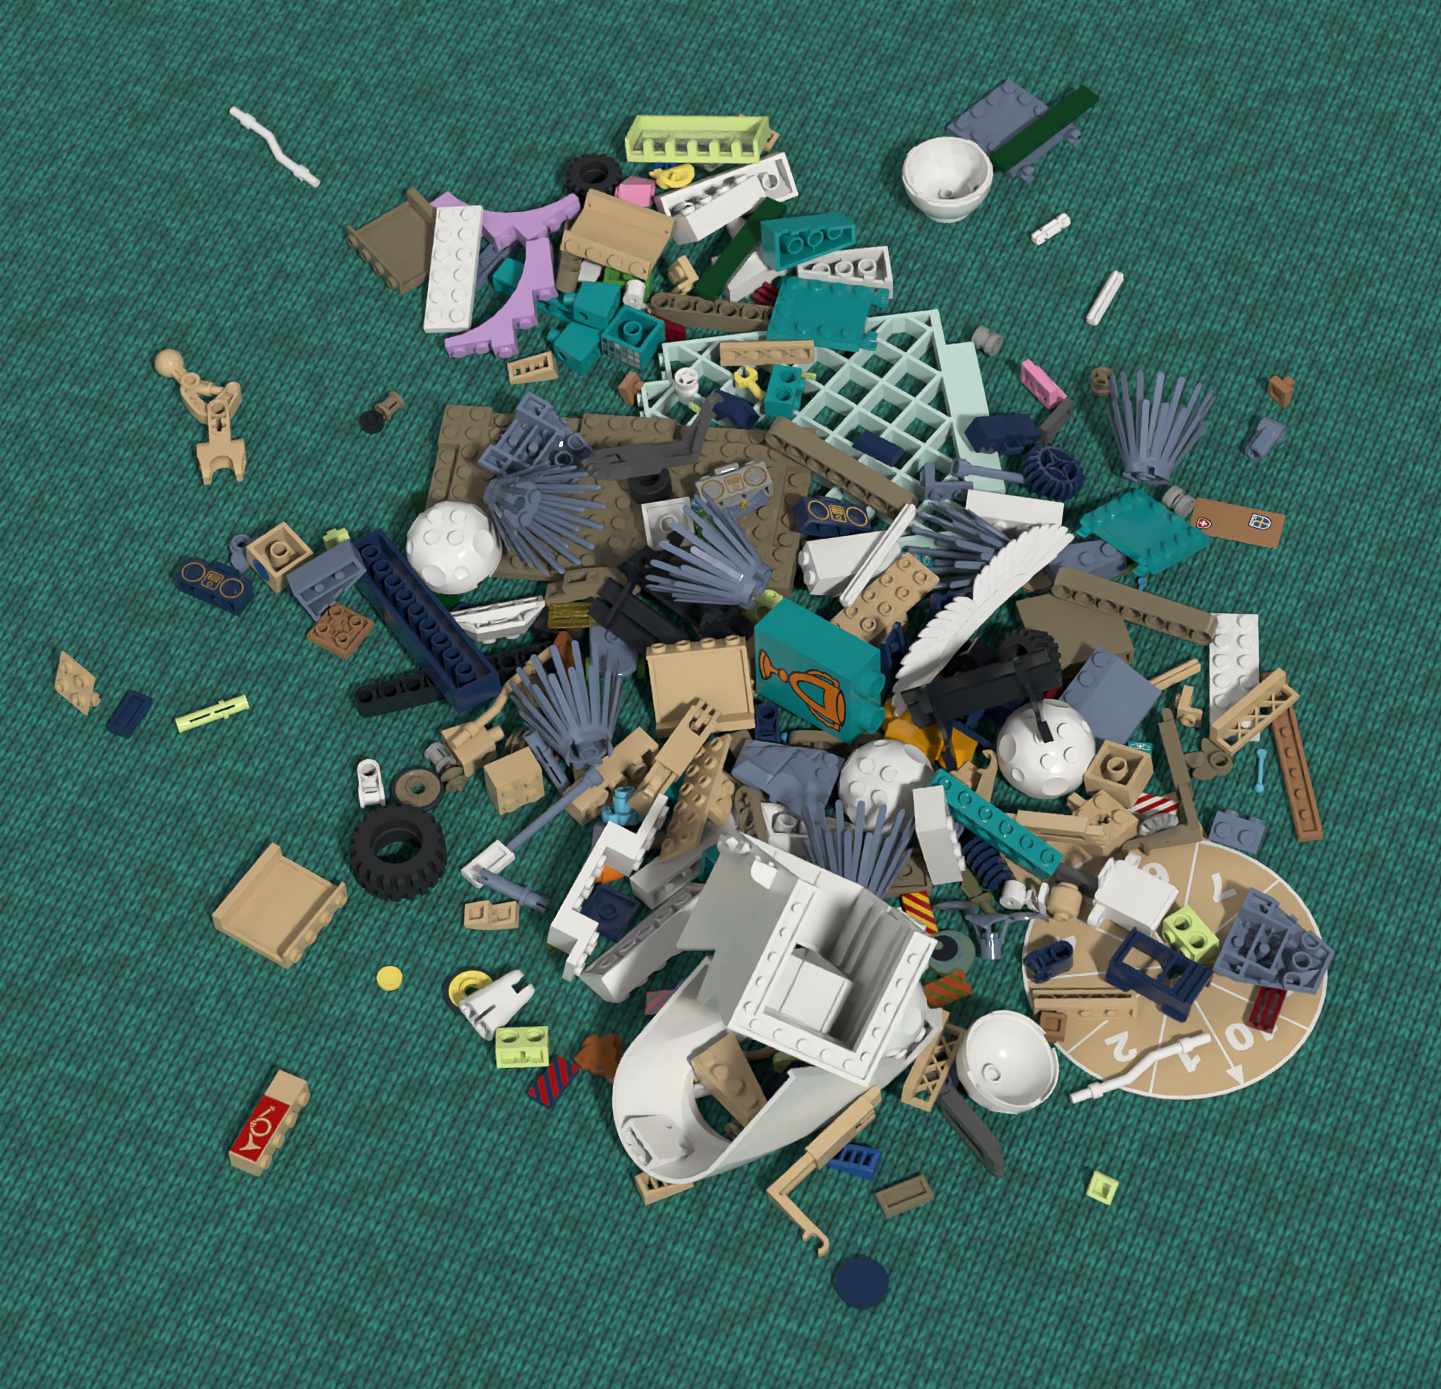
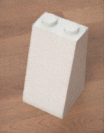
(834, 562)

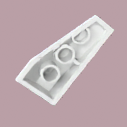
(787, 832)

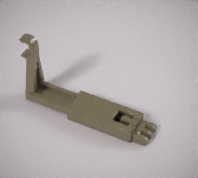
(1179, 834)

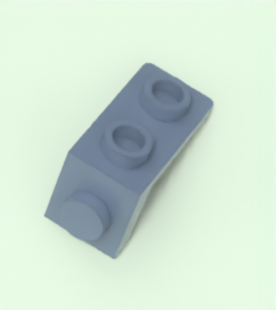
(942, 490)

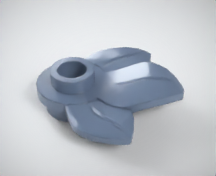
(238, 550)

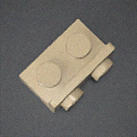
(682, 275)

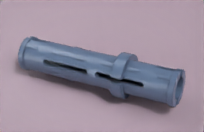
(543, 754)
(522, 895)

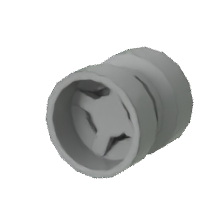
(987, 341)
(1178, 501)

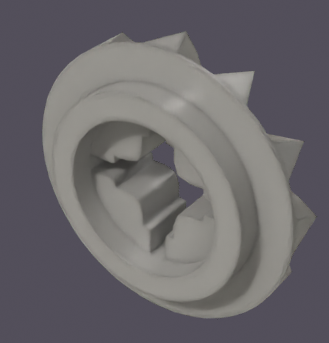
(1158, 823)

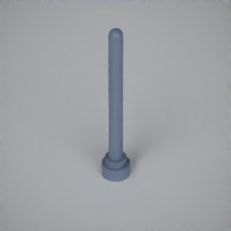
(962, 468)
(590, 779)

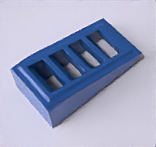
(864, 1153)

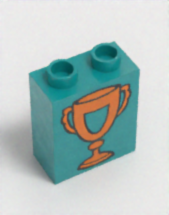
(819, 671)

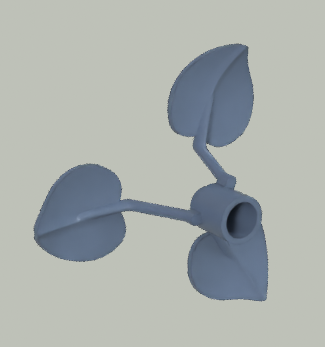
(990, 942)

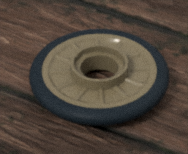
(418, 776)

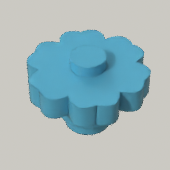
(619, 811)

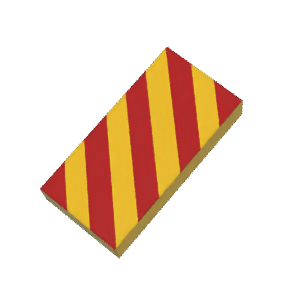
(918, 906)

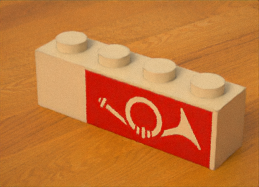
(269, 1123)

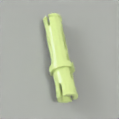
(240, 703)

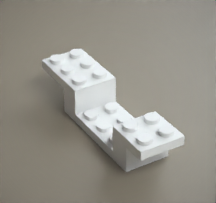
(618, 850)

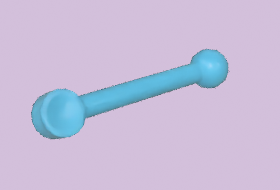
(1261, 754)

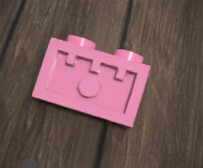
(1041, 385)

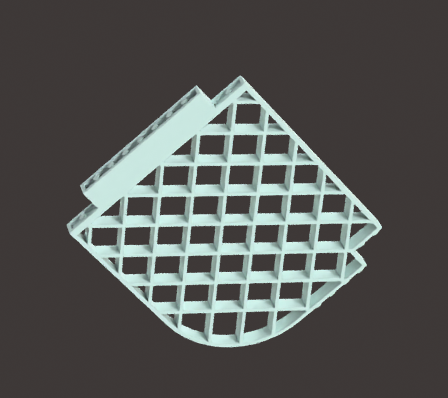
(956, 376)

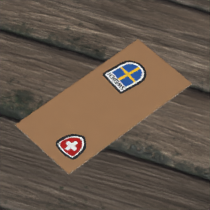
(1237, 522)

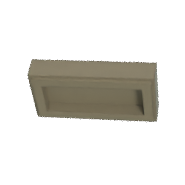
(904, 1196)

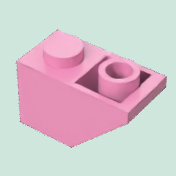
(637, 191)

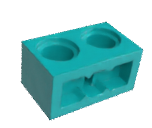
(783, 391)

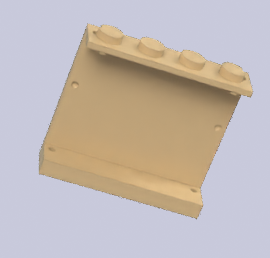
(619, 234)

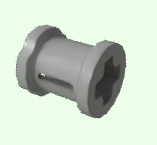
(439, 757)

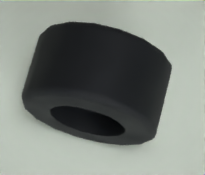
(654, 493)

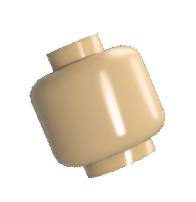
(1064, 902)

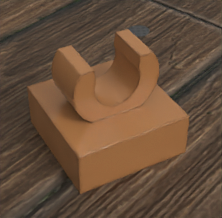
(629, 388)
(1281, 390)
(1054, 1026)

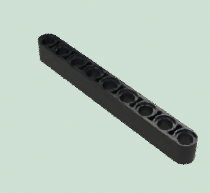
(427, 692)

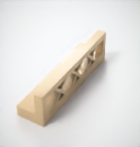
(766, 352)
(1248, 705)
(1087, 1004)
(923, 1066)

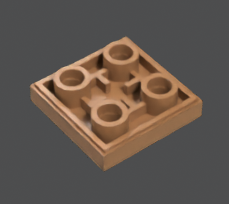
(340, 630)

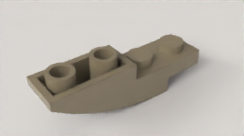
(583, 584)

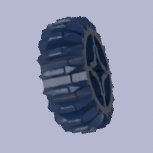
(1053, 472)

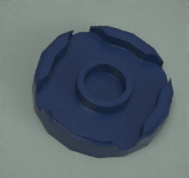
(862, 1282)

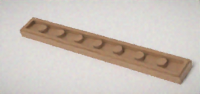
(1295, 771)

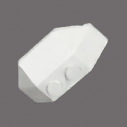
(499, 619)

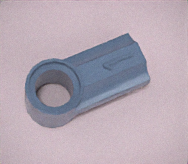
(1267, 435)

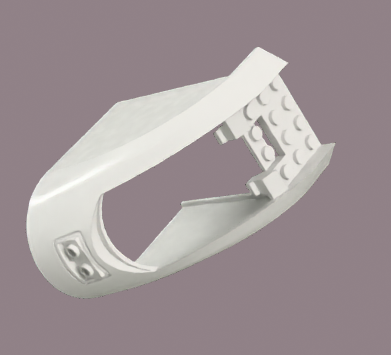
(658, 1106)

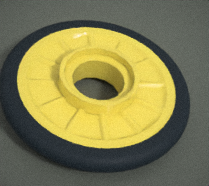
(461, 981)

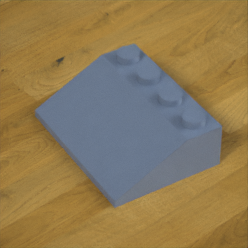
(1110, 697)

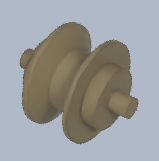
(453, 777)

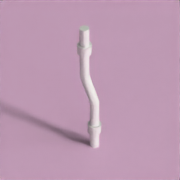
(249, 122)
(1096, 1090)

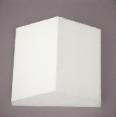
(659, 516)

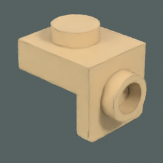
(1185, 714)
(967, 775)

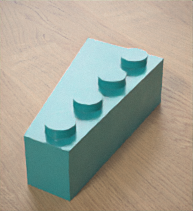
(804, 238)

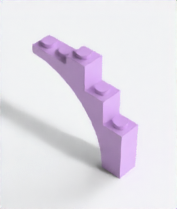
(505, 228)
(518, 313)

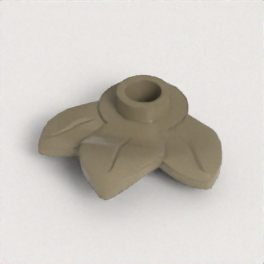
(1206, 761)

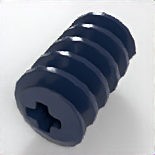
(986, 864)

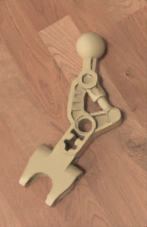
(221, 449)

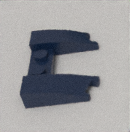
(893, 646)

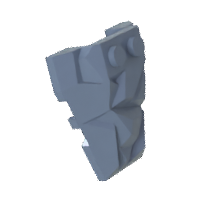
(535, 438)
(789, 774)
(1272, 948)

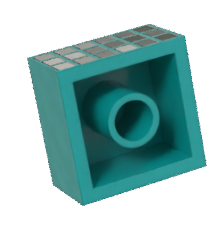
(633, 337)

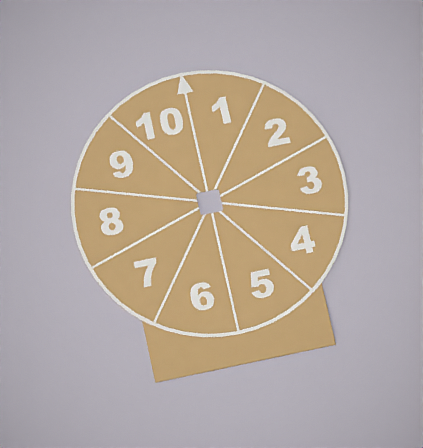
(1214, 886)

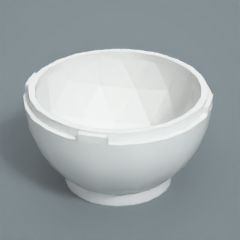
(943, 178)

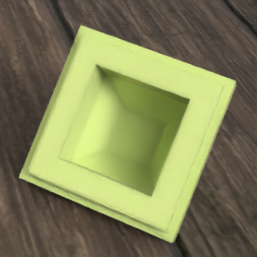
(1102, 1188)

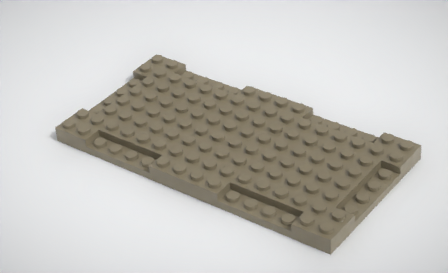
(770, 528)

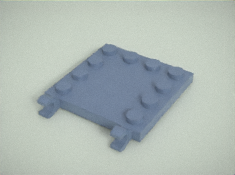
(1001, 118)

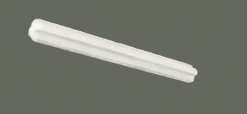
(878, 555)

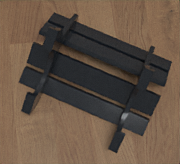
(714, 622)
(980, 696)

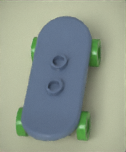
(628, 657)

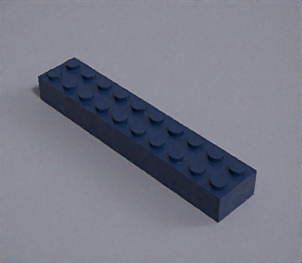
(424, 624)

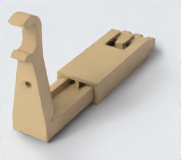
(674, 756)
(1045, 825)
(817, 1155)

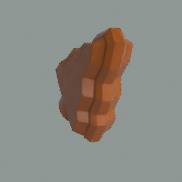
(601, 1055)

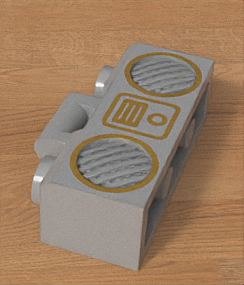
(735, 484)

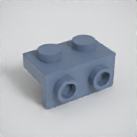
(1237, 832)

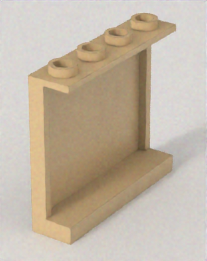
(703, 670)
(279, 908)

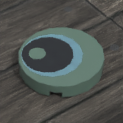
(952, 953)

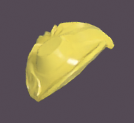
(673, 177)

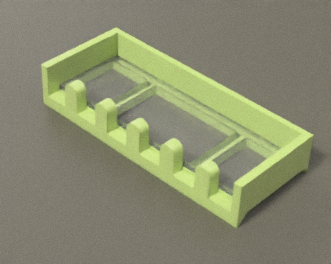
(697, 139)

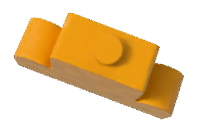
(927, 739)

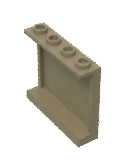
(399, 243)
(1075, 630)

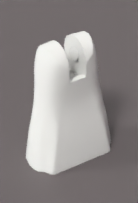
(495, 1004)

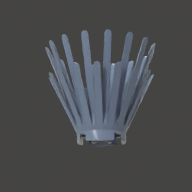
(1160, 445)
(520, 503)
(980, 555)
(730, 579)
(582, 733)
(841, 860)

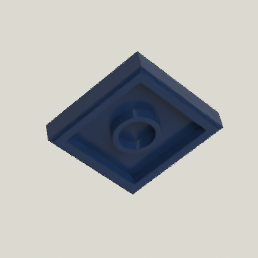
(612, 911)

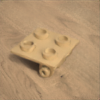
(76, 684)

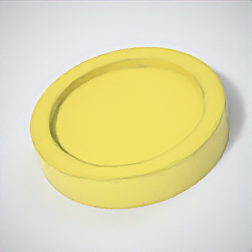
(389, 978)

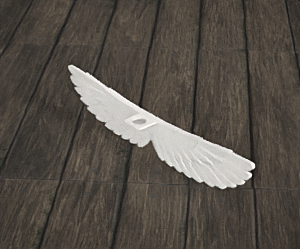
(991, 588)

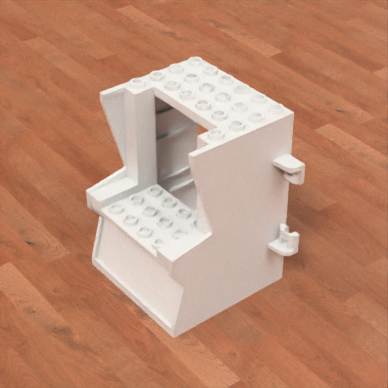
(847, 991)

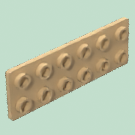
(887, 601)
(702, 795)

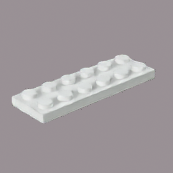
(453, 269)
(1233, 665)

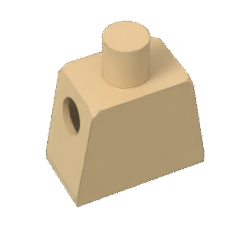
(473, 752)

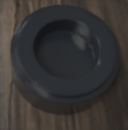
(372, 422)

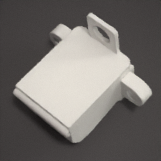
(1131, 896)

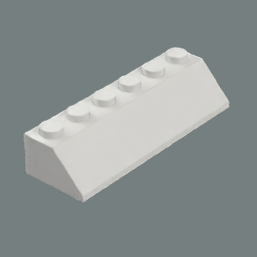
(771, 172)
(642, 948)

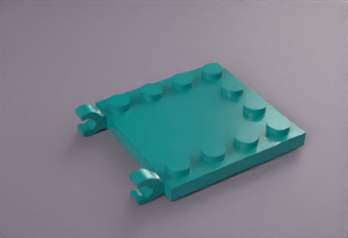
(825, 313)
(1144, 531)

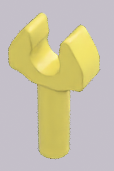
(750, 383)

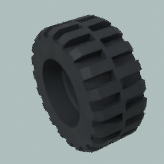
(392, 826)

